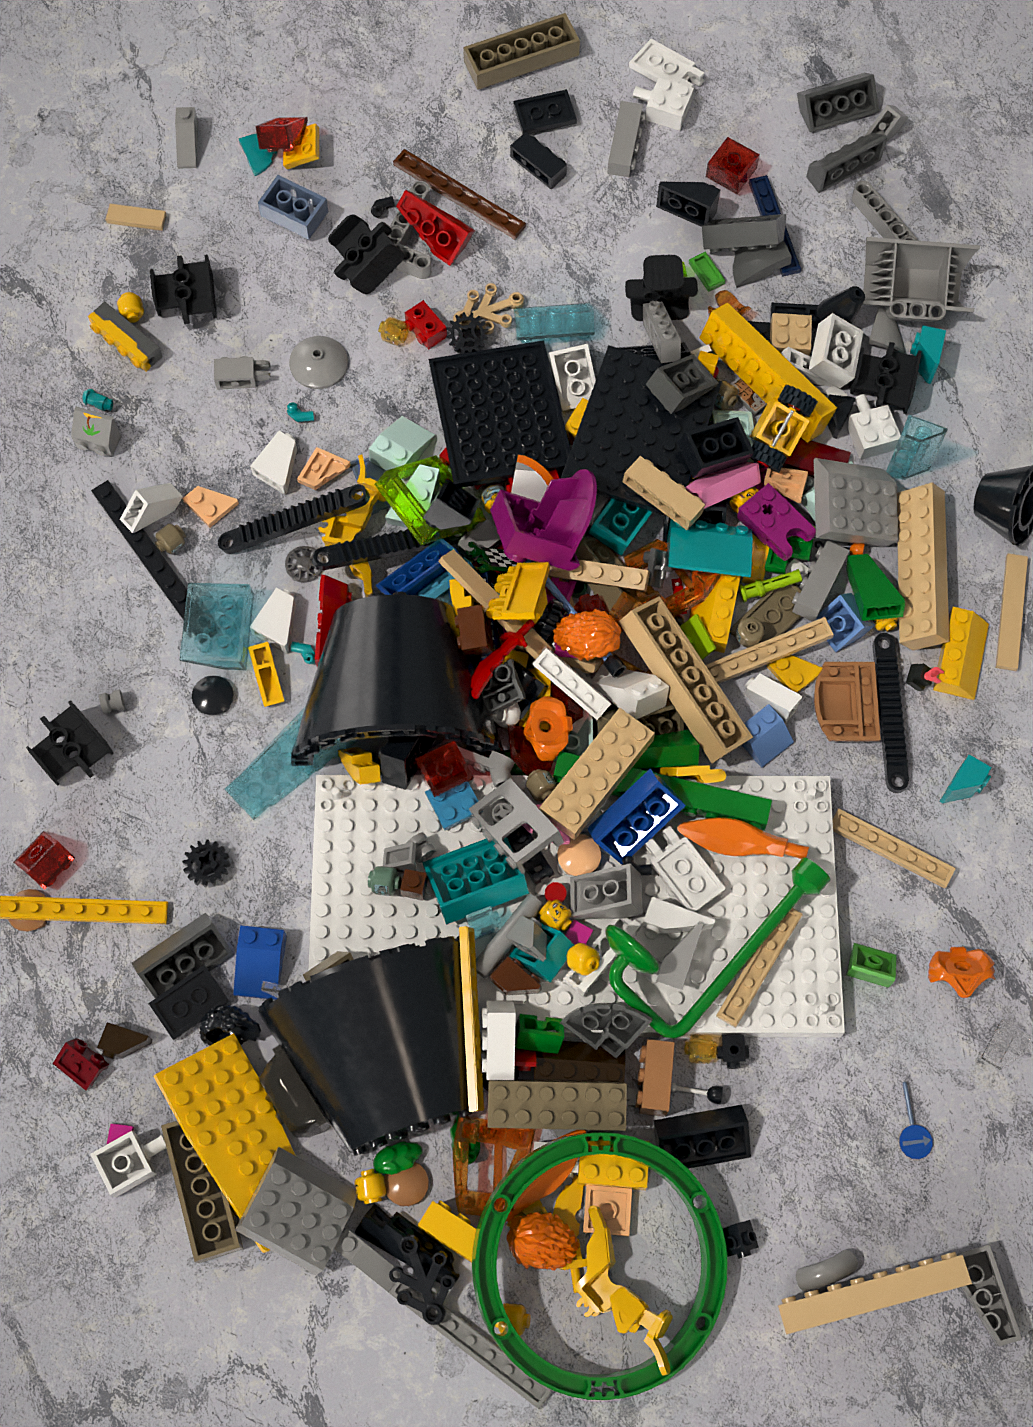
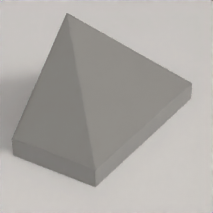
(401, 857)

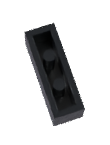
(538, 160)

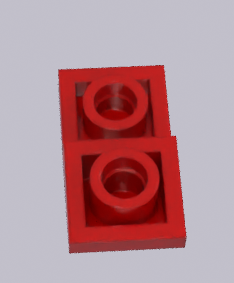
(525, 1059)

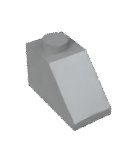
(888, 122)
(529, 937)

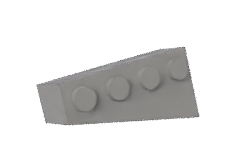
(989, 1296)

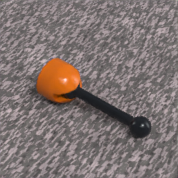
(855, 549)

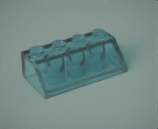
(554, 322)
(916, 448)

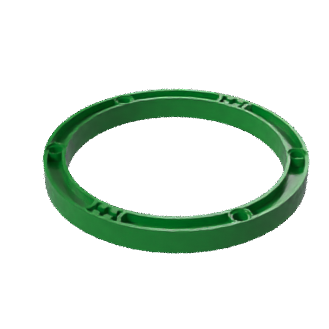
(711, 1284)

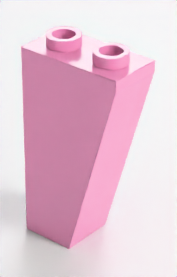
(725, 483)

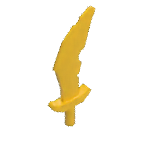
(566, 1206)

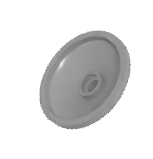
(322, 370)

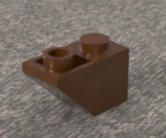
(514, 980)

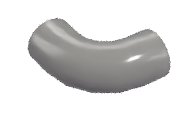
(827, 1271)

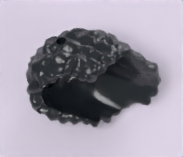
(226, 1020)

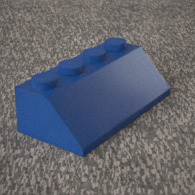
(417, 571)
(636, 816)

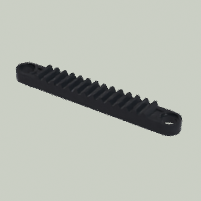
(293, 518)
(372, 549)
(890, 713)

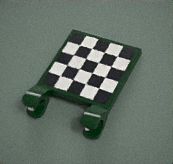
(492, 558)

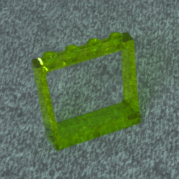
(410, 509)

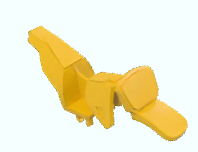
(347, 527)
(603, 1295)

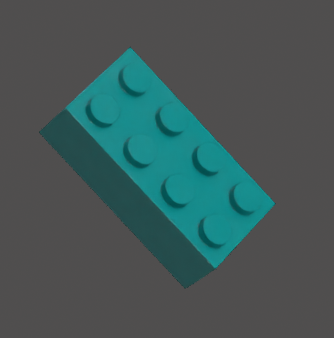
(619, 525)

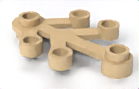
(487, 311)

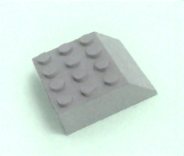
(855, 503)
(298, 1211)

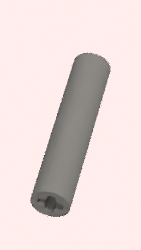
(500, 944)

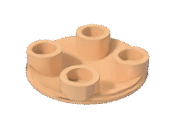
(579, 855)

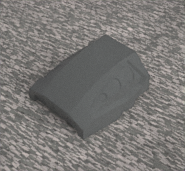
(503, 688)

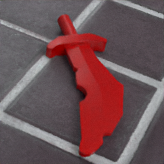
(484, 670)

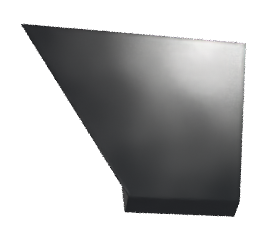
(844, 406)

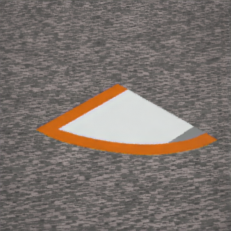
(530, 478)

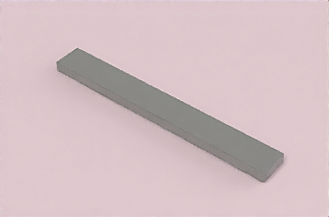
(481, 1350)

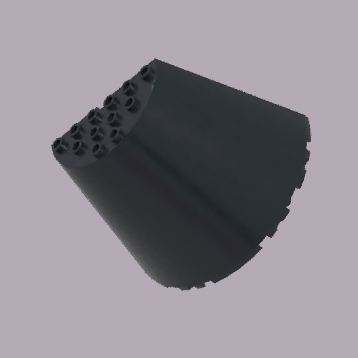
(393, 672)
(379, 1041)

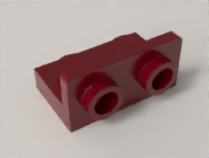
(80, 1063)

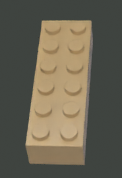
(597, 773)

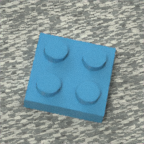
(453, 805)

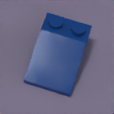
(258, 960)

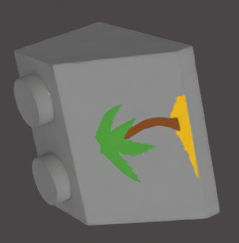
(94, 432)

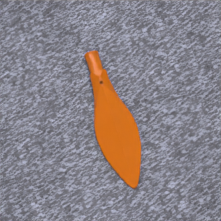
(738, 838)
(544, 1184)

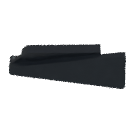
(388, 1232)

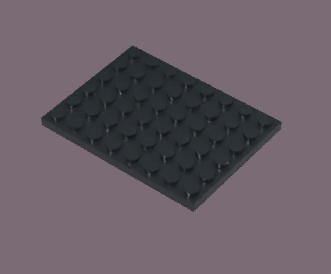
(497, 408)
(631, 422)

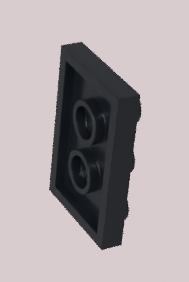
(545, 112)
(188, 1002)

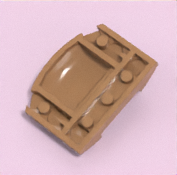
(847, 701)

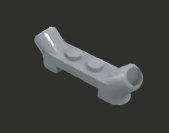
(496, 764)

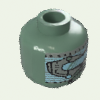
(384, 880)

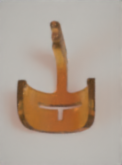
(725, 296)

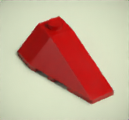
(439, 230)
(331, 596)

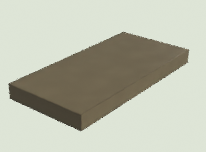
(774, 612)

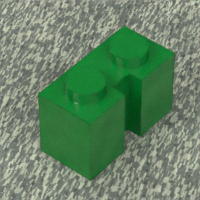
(536, 1034)

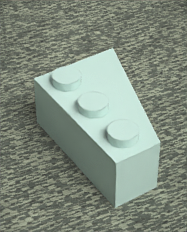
(423, 486)

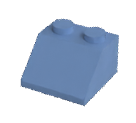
(845, 621)
(768, 734)

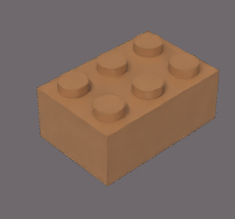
(655, 1078)

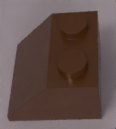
(474, 631)

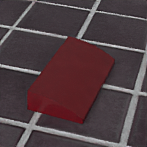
(805, 453)

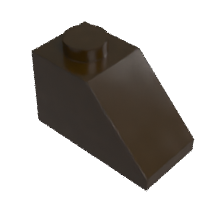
(121, 1041)

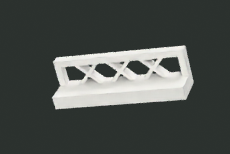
(571, 683)
(605, 961)

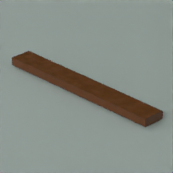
(459, 194)

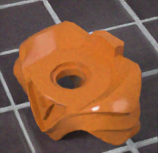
(548, 744)
(961, 969)

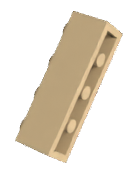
(663, 492)

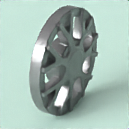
(303, 564)

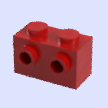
(425, 325)

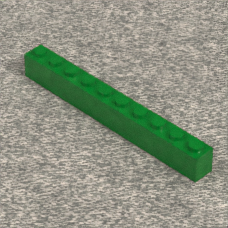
(698, 797)

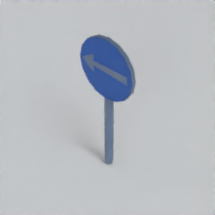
(914, 1140)

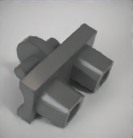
(657, 565)

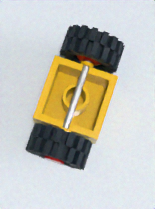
(781, 427)

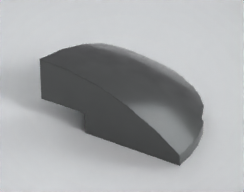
(759, 263)
(619, 1024)

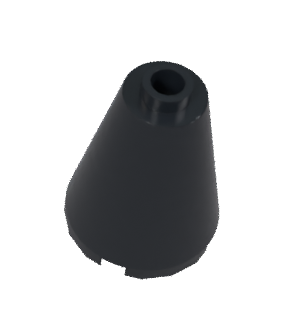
(843, 304)

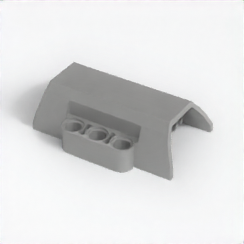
(915, 275)

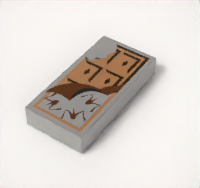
(748, 397)

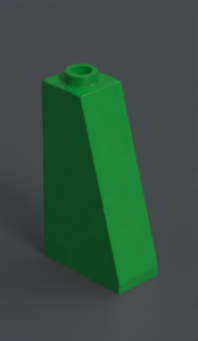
(872, 589)
(670, 750)

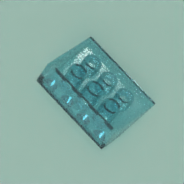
(217, 625)

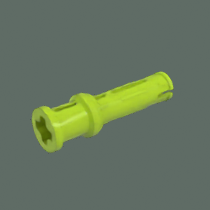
(760, 587)

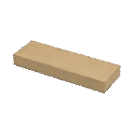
(135, 217)

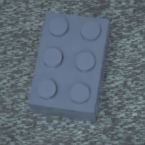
(293, 207)

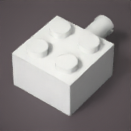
(666, 102)
(872, 429)
(126, 1162)

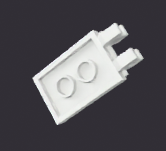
(659, 61)
(684, 871)

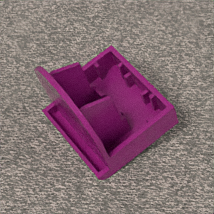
(550, 527)

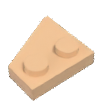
(322, 468)
(788, 482)
(209, 505)

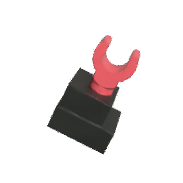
(922, 675)

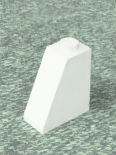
(276, 462)
(150, 505)
(276, 620)
(766, 691)

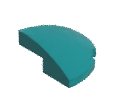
(257, 158)

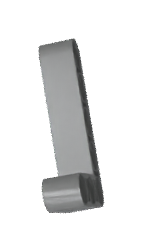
(864, 198)
(403, 230)

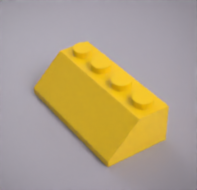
(718, 610)
(962, 654)

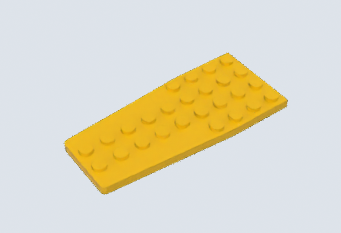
(225, 1117)

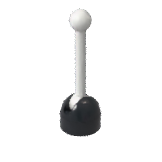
(713, 1094)

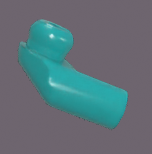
(297, 415)
(306, 651)

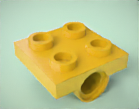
(307, 151)

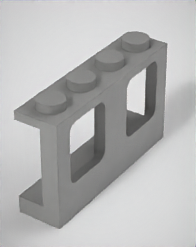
(523, 813)

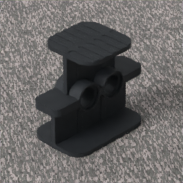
(374, 252)
(663, 282)
(196, 287)
(899, 378)
(79, 737)

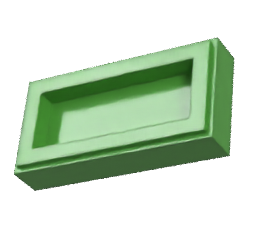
(706, 271)

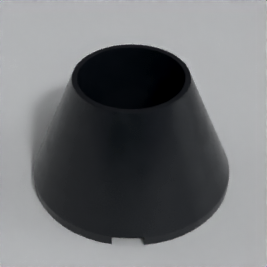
(1006, 503)

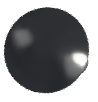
(212, 695)

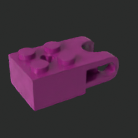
(774, 521)

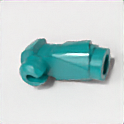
(99, 401)

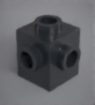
(735, 1043)
(740, 1239)

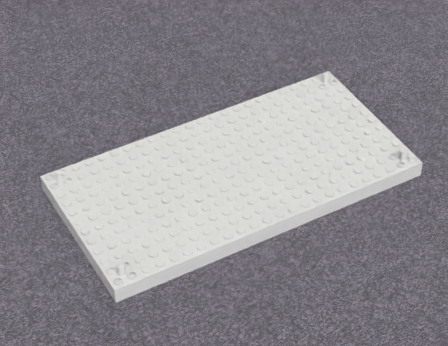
(795, 999)

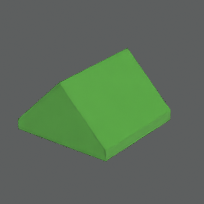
(872, 965)

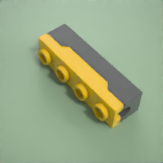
(125, 336)

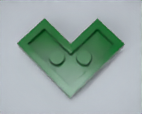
(801, 550)

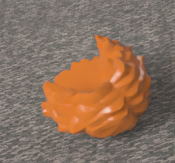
(588, 634)
(542, 1241)

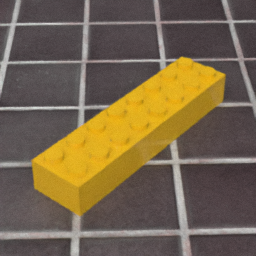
(761, 364)

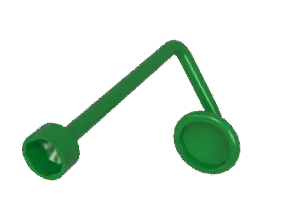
(807, 879)

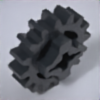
(473, 325)
(549, 618)
(209, 855)

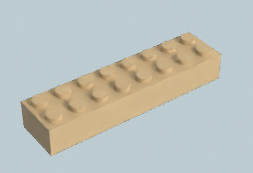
(923, 566)
(689, 680)
(874, 1294)

